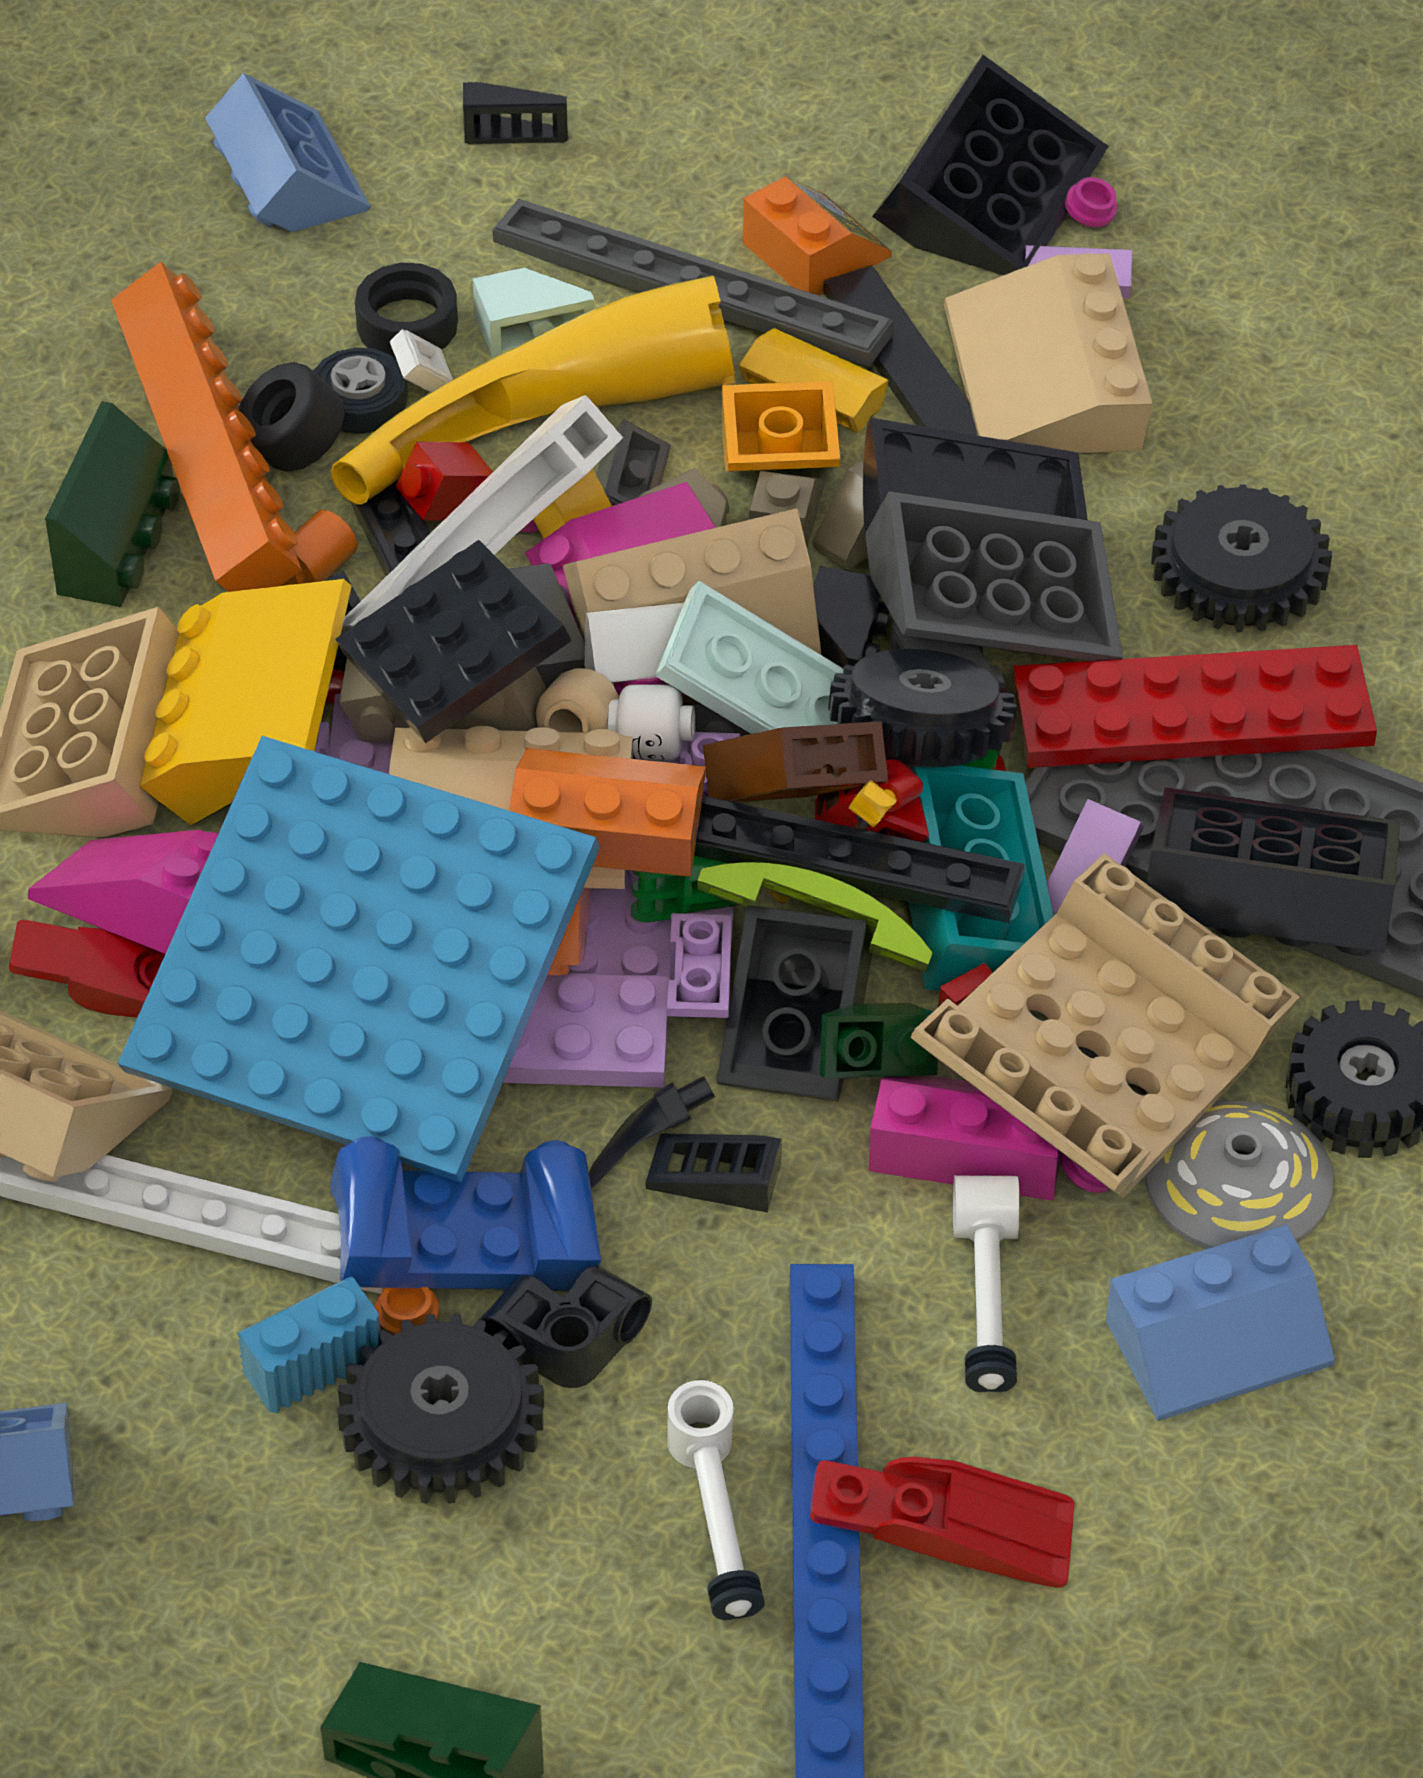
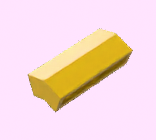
(785, 359)

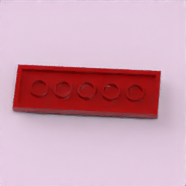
(1193, 706)

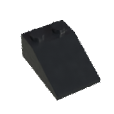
(784, 981)

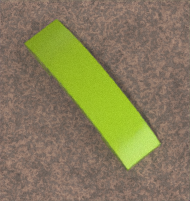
(744, 881)

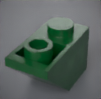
(874, 1042)

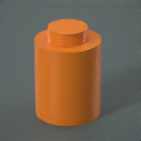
(322, 547)

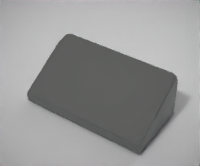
(632, 464)

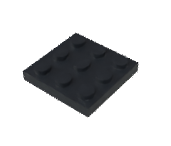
(453, 640)

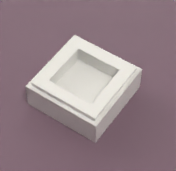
(420, 361)

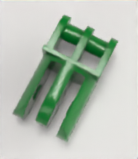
(665, 894)

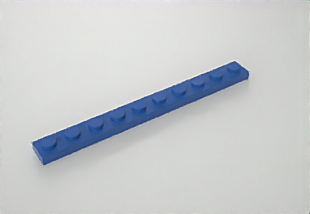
(824, 1556)

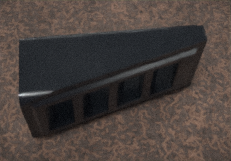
(486, 102)
(728, 1188)

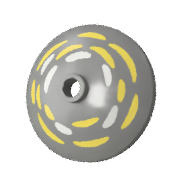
(1222, 1196)

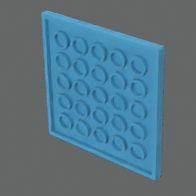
(360, 956)

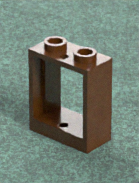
(796, 762)

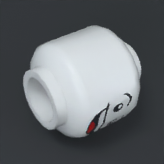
(654, 720)

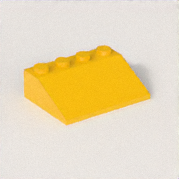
(240, 673)

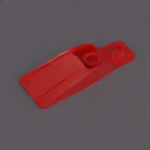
(99, 966)
(952, 1515)

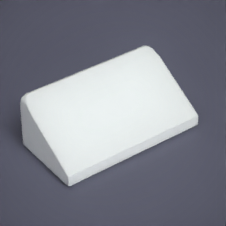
(629, 641)

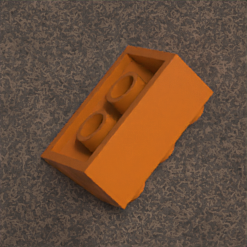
(634, 807)

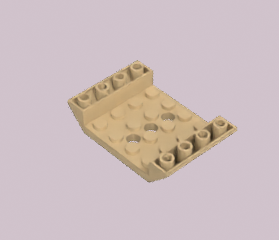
(1142, 992)

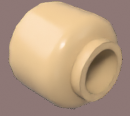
(576, 702)

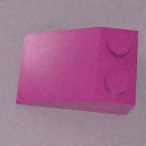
(621, 527)
(129, 883)

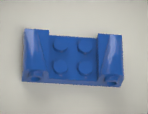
(468, 1234)

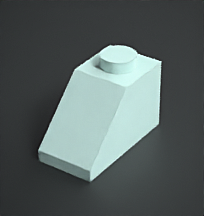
(524, 305)

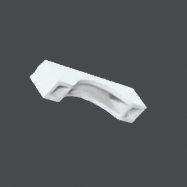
(508, 499)

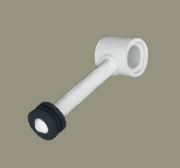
(987, 1213)
(735, 1590)

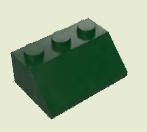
(109, 509)

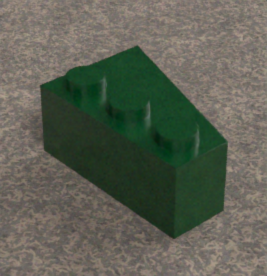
(429, 1728)

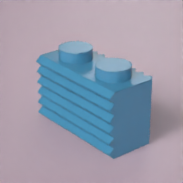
(308, 1344)

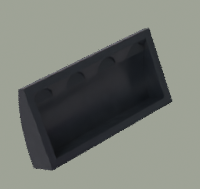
(968, 470)

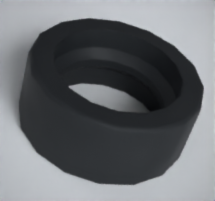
(406, 282)

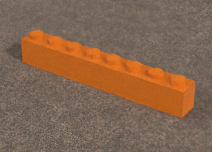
(206, 432)

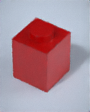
(441, 477)

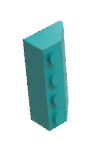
(991, 817)

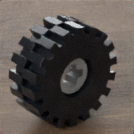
(1351, 1110)

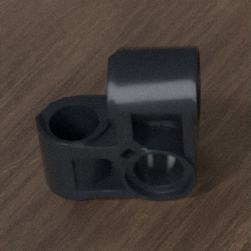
(570, 1334)

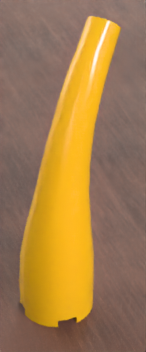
(615, 355)

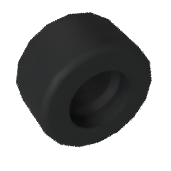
(292, 416)

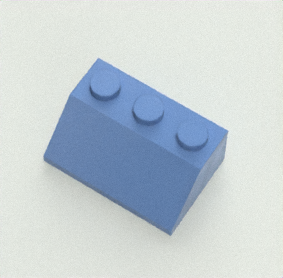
(283, 157)
(1220, 1322)
(36, 1462)

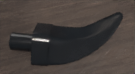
(663, 1111)

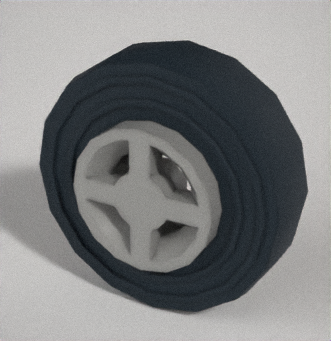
(368, 385)

